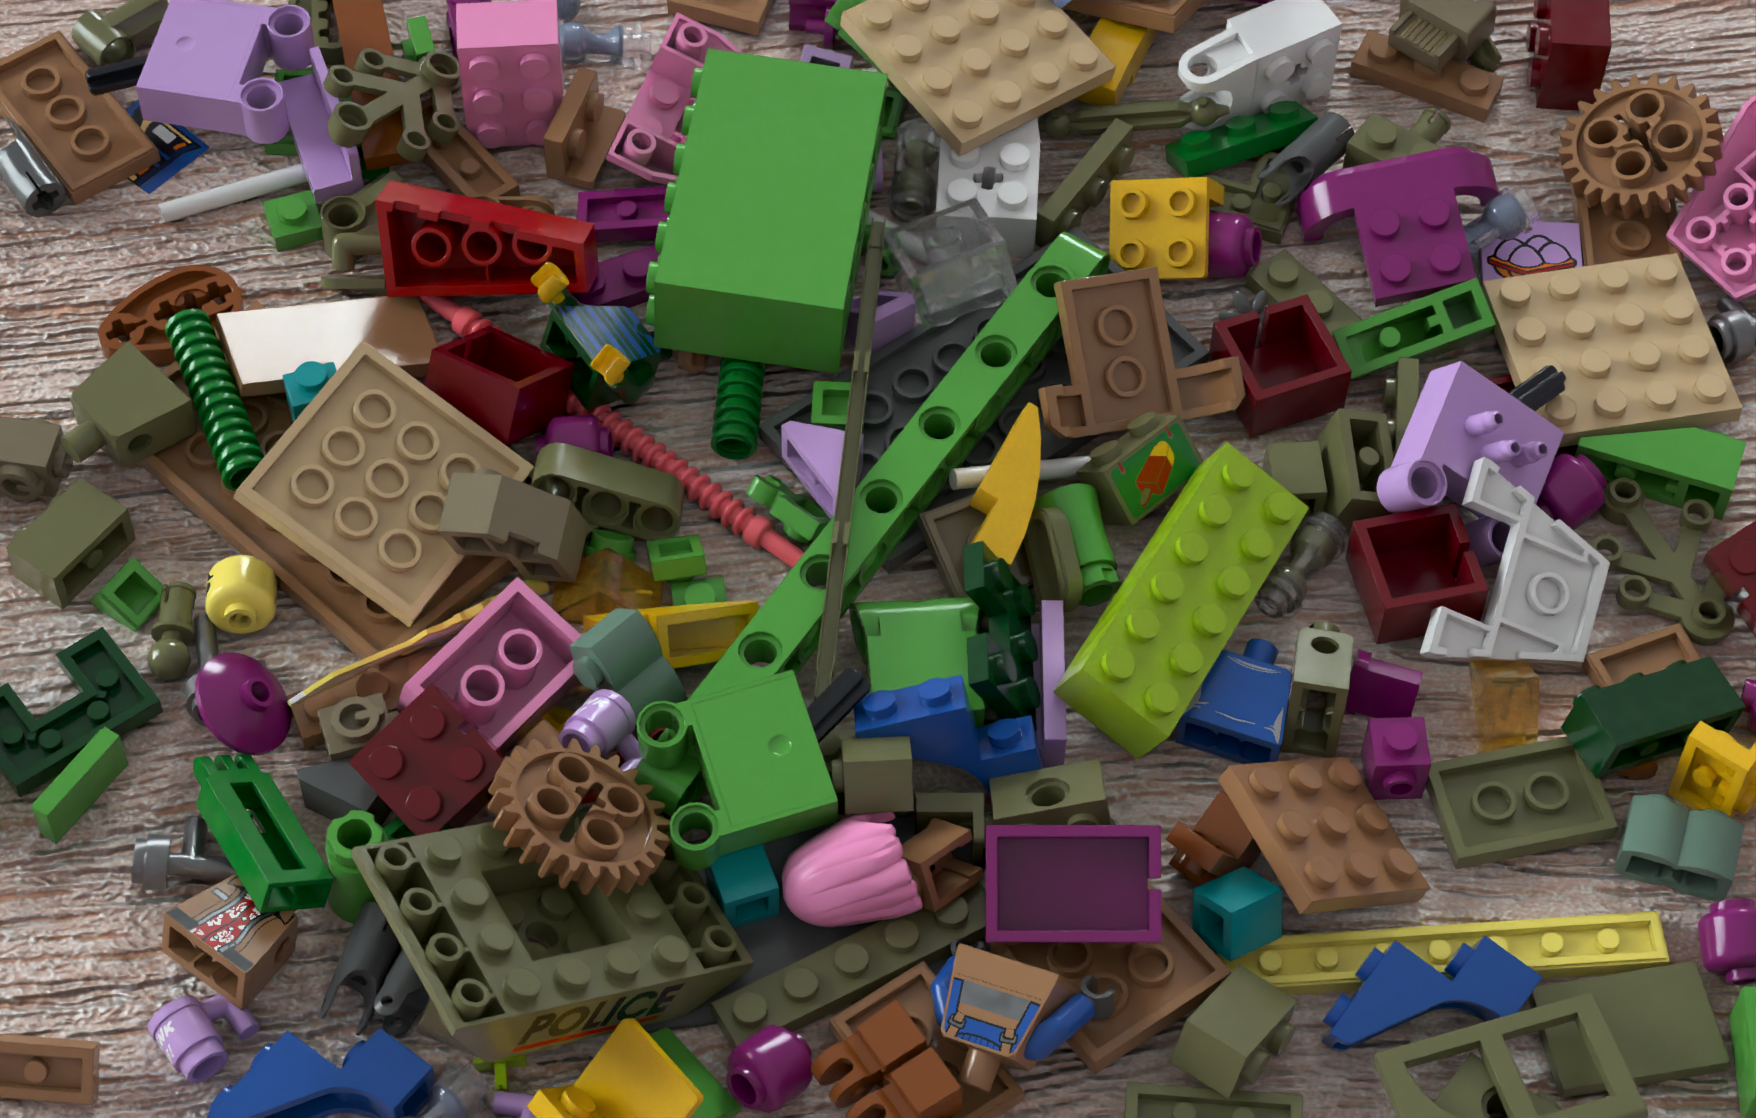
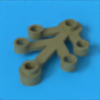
(432, 74)
(1664, 564)

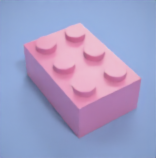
(509, 70)
(504, 665)

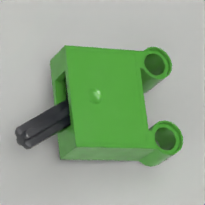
(756, 760)

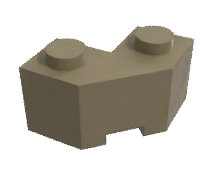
(516, 521)

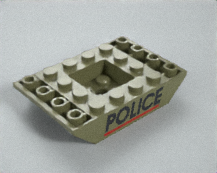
(465, 924)

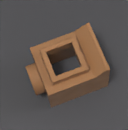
(934, 869)

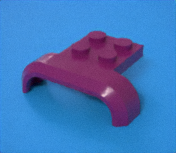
(1404, 217)

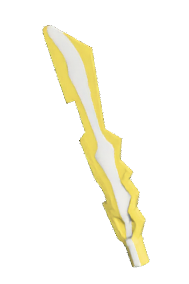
(419, 641)

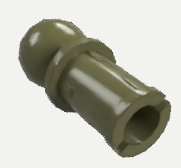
(173, 631)

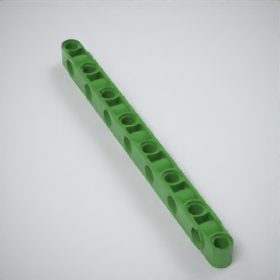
(901, 483)

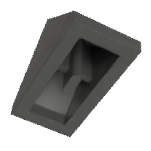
(337, 789)

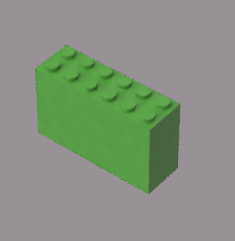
(767, 211)

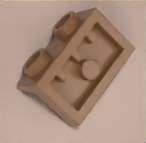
(581, 132)

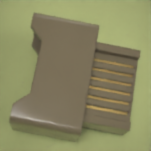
(1441, 29)

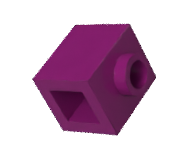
(1396, 758)

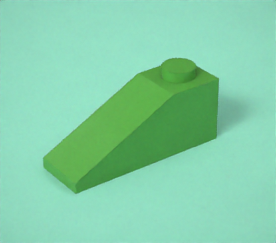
(1416, 329)
(1671, 463)

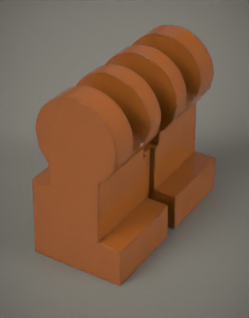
(890, 1051)

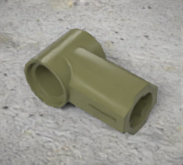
(117, 34)
(353, 212)

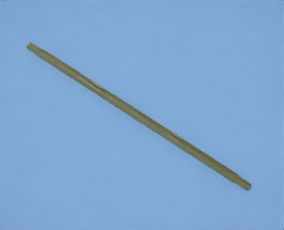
(849, 460)

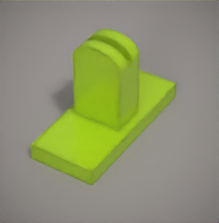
(500, 1068)

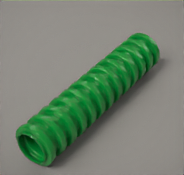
(214, 395)
(737, 408)

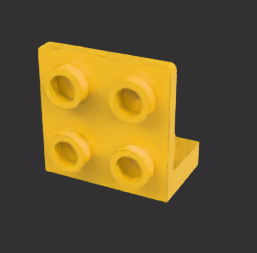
(1163, 225)
(1715, 773)
(623, 1081)

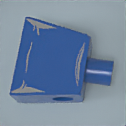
(1239, 707)

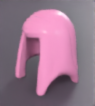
(850, 874)

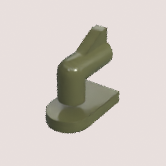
(343, 249)

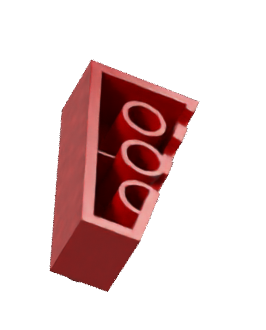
(475, 246)

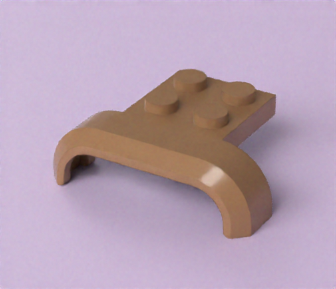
(1125, 360)

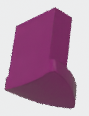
(1381, 688)

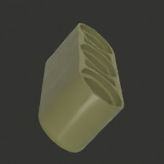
(612, 490)

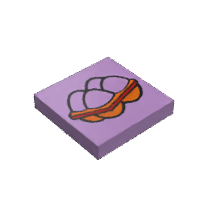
(1543, 249)

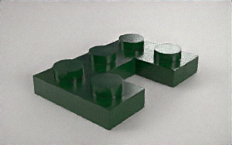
(1003, 661)
(109, 697)

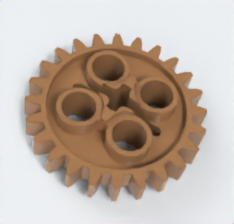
(1659, 122)
(542, 790)

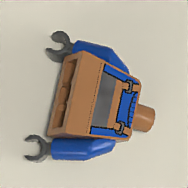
(1008, 1011)

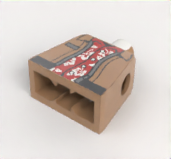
(229, 941)

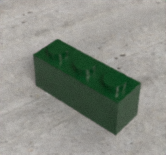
(1649, 715)

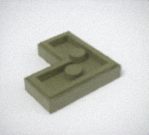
(1259, 199)

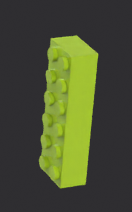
(1181, 601)

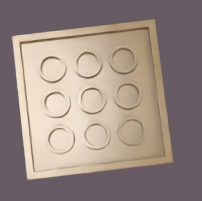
(978, 62)
(1625, 341)
(369, 478)

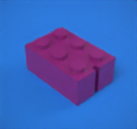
(1072, 883)

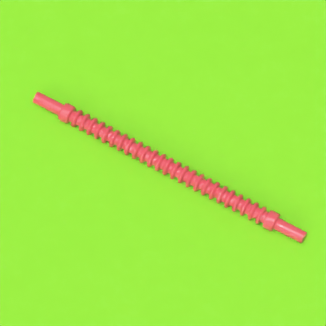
(756, 530)

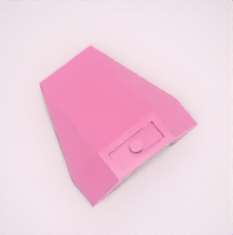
(655, 119)
(1720, 221)

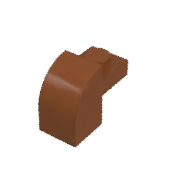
(1214, 845)

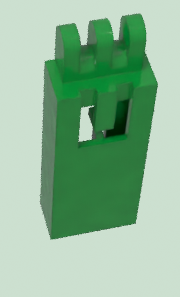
(274, 866)

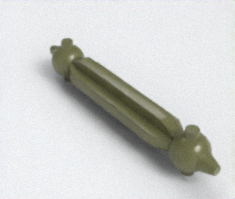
(1141, 115)

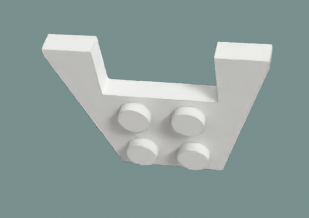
(1542, 590)

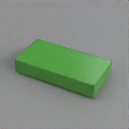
(79, 784)

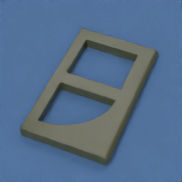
(1490, 1038)

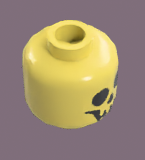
(241, 590)

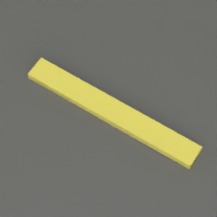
(1546, 945)

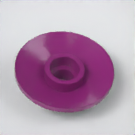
(242, 703)

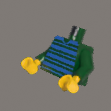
(606, 343)

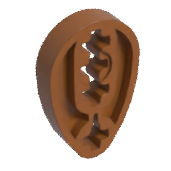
(143, 311)

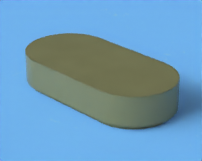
(1053, 558)

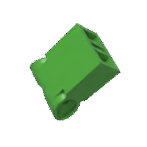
(916, 642)

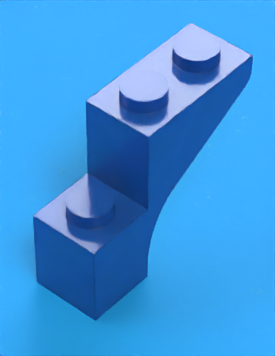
(945, 730)
(1403, 987)
(296, 1082)

